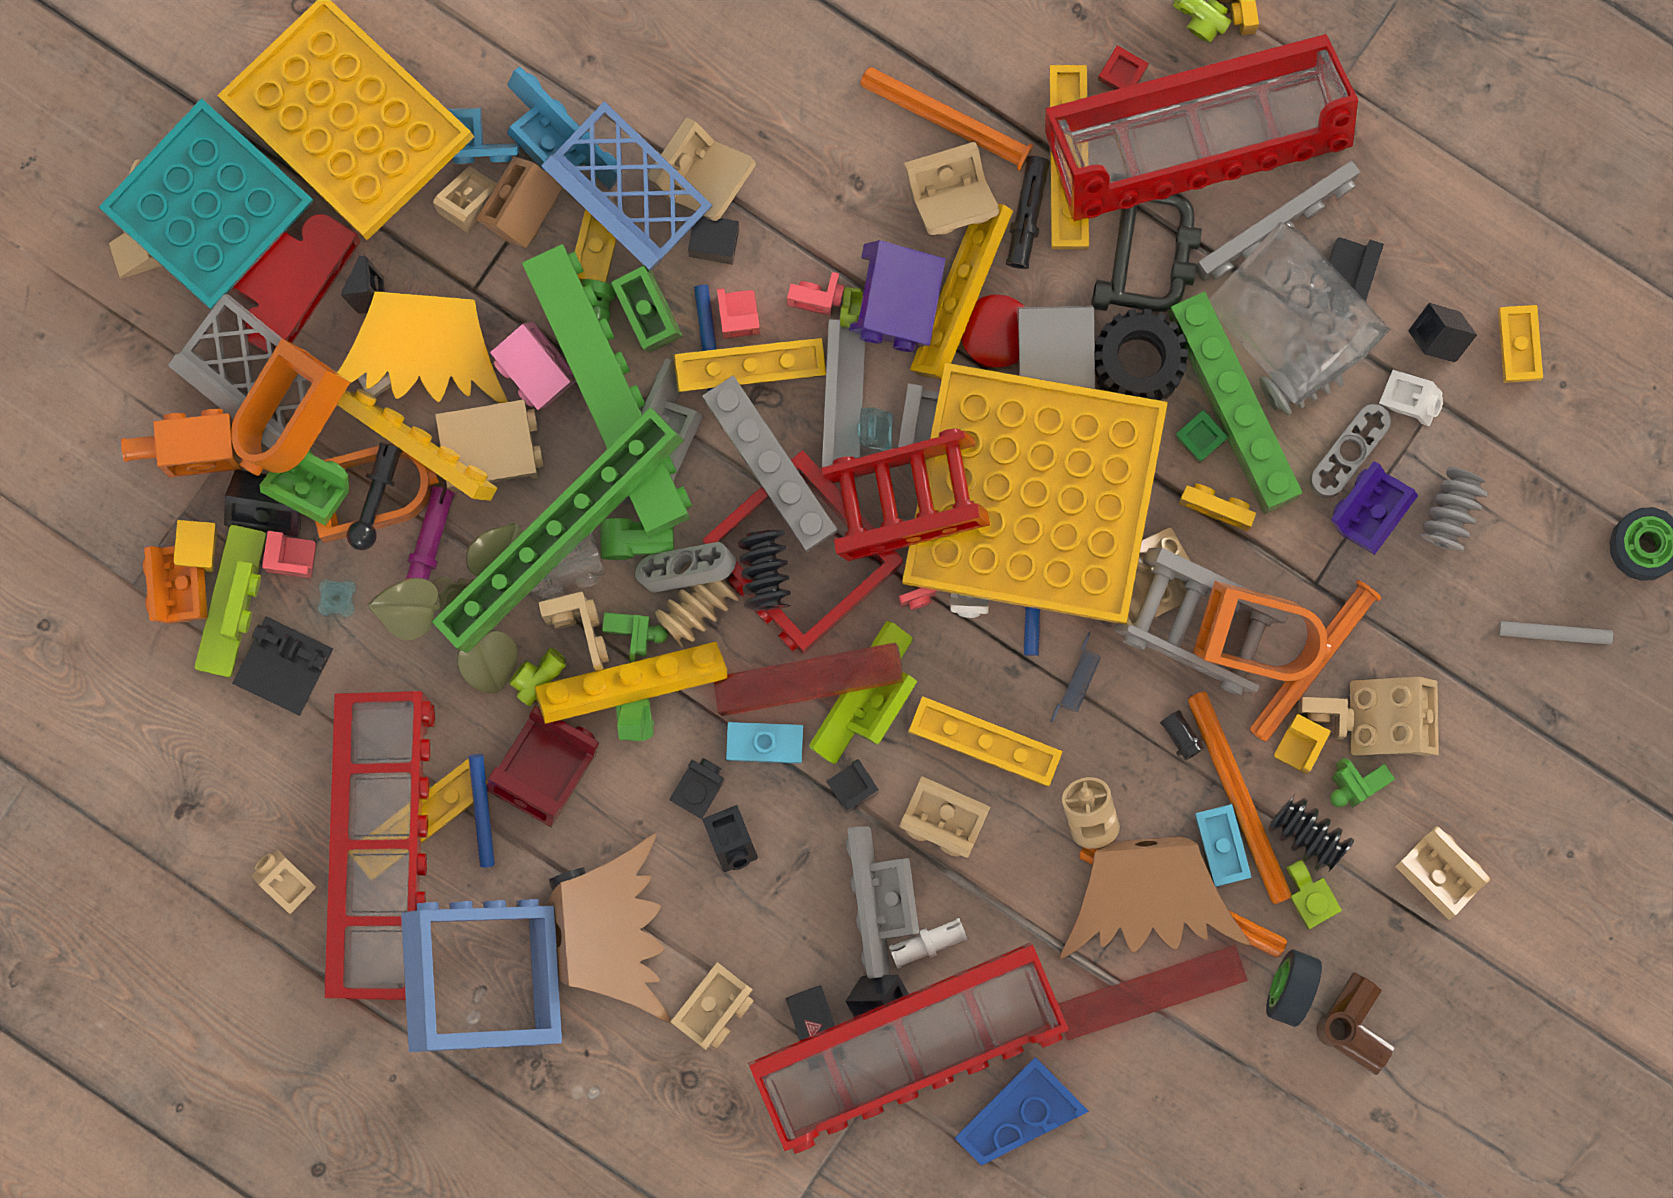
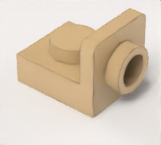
(1321, 709)
(282, 880)

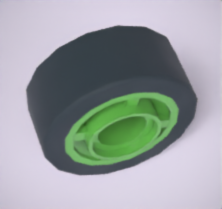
(1626, 548)
(1294, 988)

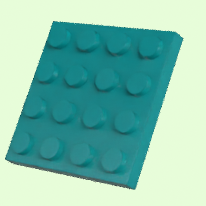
(206, 204)

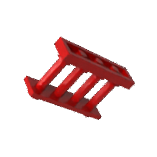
(929, 523)

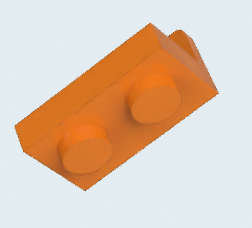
(173, 591)

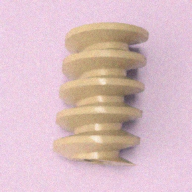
(694, 609)

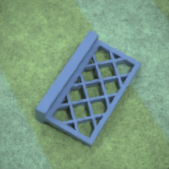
(604, 209)

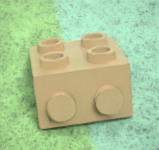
(706, 165)
(951, 189)

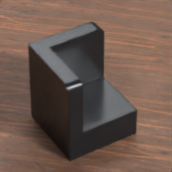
(714, 240)
(1442, 332)
(852, 786)
(874, 993)

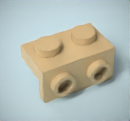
(944, 818)
(1443, 872)
(712, 1007)

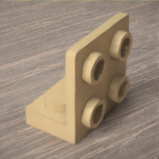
(1175, 590)
(562, 614)
(1395, 716)

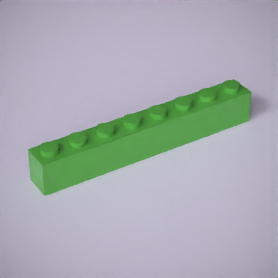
(602, 377)
(557, 531)

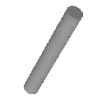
(1554, 632)

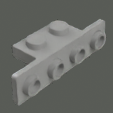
(679, 418)
(883, 900)

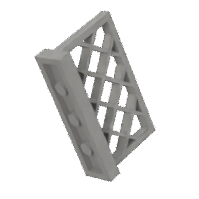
(215, 382)

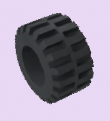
(1150, 329)

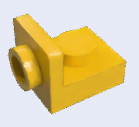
(1245, 15)

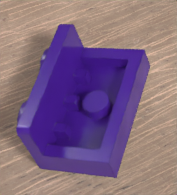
(1372, 508)

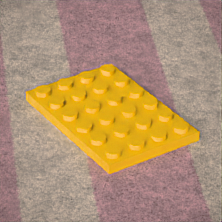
(345, 117)

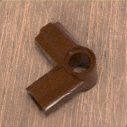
(1351, 1009)

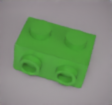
(310, 487)

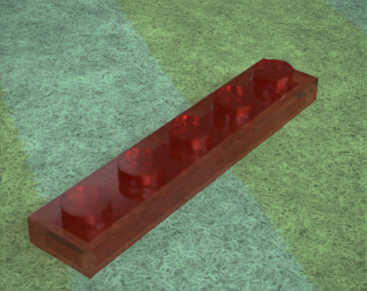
(809, 679)
(1152, 992)

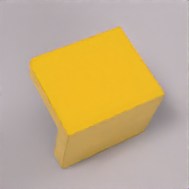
(195, 544)
(1301, 744)

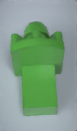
(638, 628)
(635, 721)
(1354, 787)

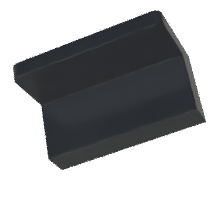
(1356, 263)
(254, 510)

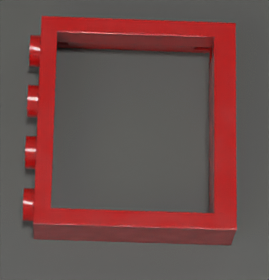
(832, 496)

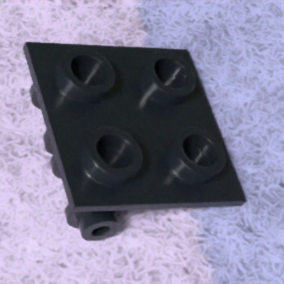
(282, 665)

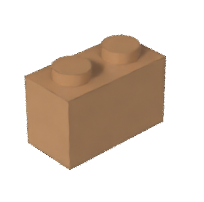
(520, 202)

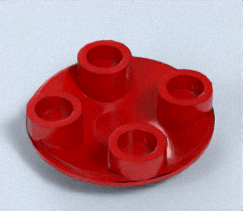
(993, 331)

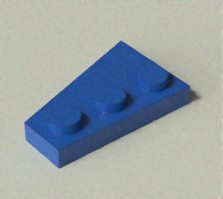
(1019, 1113)

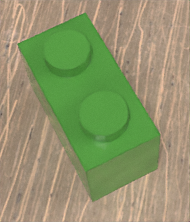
(646, 309)

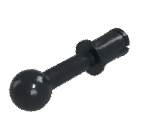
(362, 534)

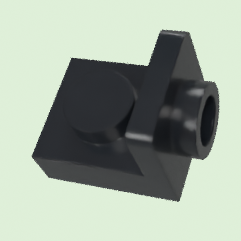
(698, 787)
(730, 839)

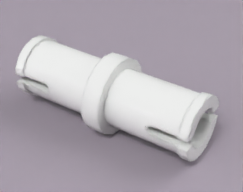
(928, 943)

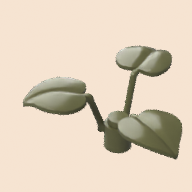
(409, 607)

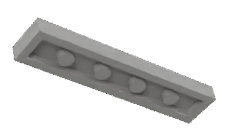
(1307, 203)
(769, 463)

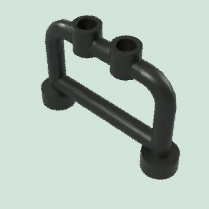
(1182, 271)

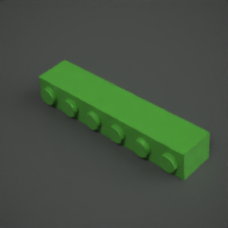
(1235, 404)

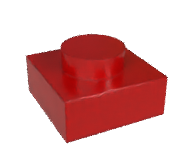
(1122, 69)

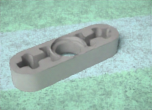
(1358, 423)
(709, 564)

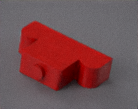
(296, 277)

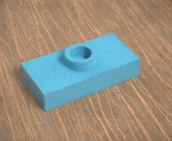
(764, 742)
(1222, 845)

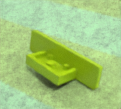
(231, 600)
(867, 710)

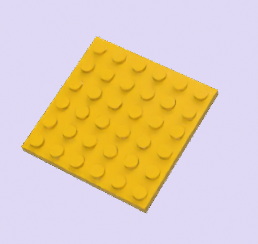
(1062, 489)

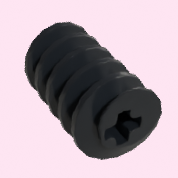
(763, 570)
(1310, 834)

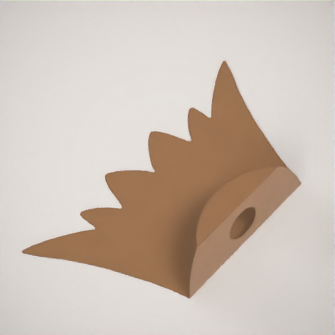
(1149, 887)
(601, 932)

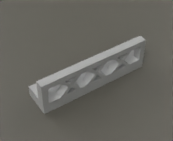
(842, 393)

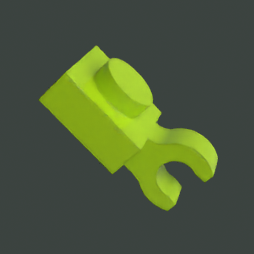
(1313, 899)

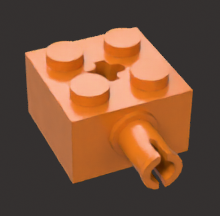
(187, 444)

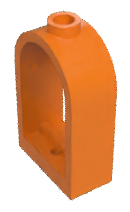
(266, 396)
(334, 531)
(1217, 624)

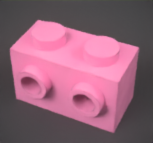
(533, 366)

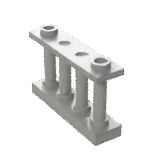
(1198, 583)

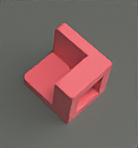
(738, 313)
(288, 555)

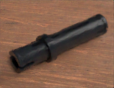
(1020, 253)

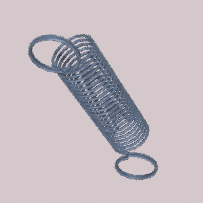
(1079, 679)

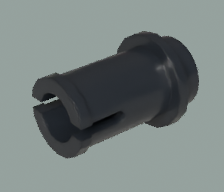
(1182, 735)

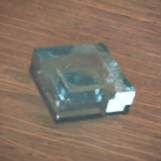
(875, 429)

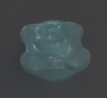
(329, 590)

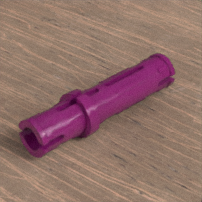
(429, 538)

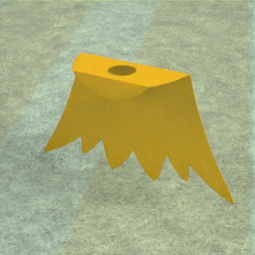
(422, 339)

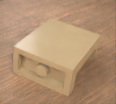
(493, 440)

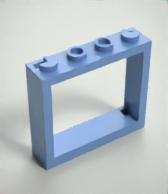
(420, 978)

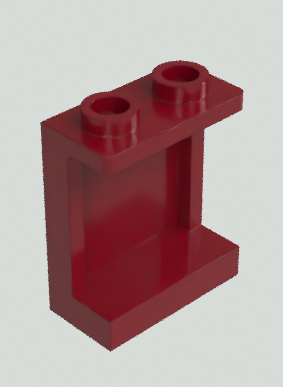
(543, 767)

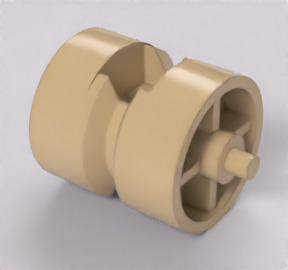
(1090, 813)

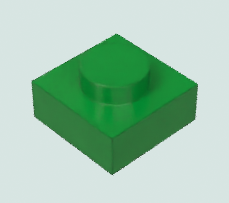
(1201, 436)

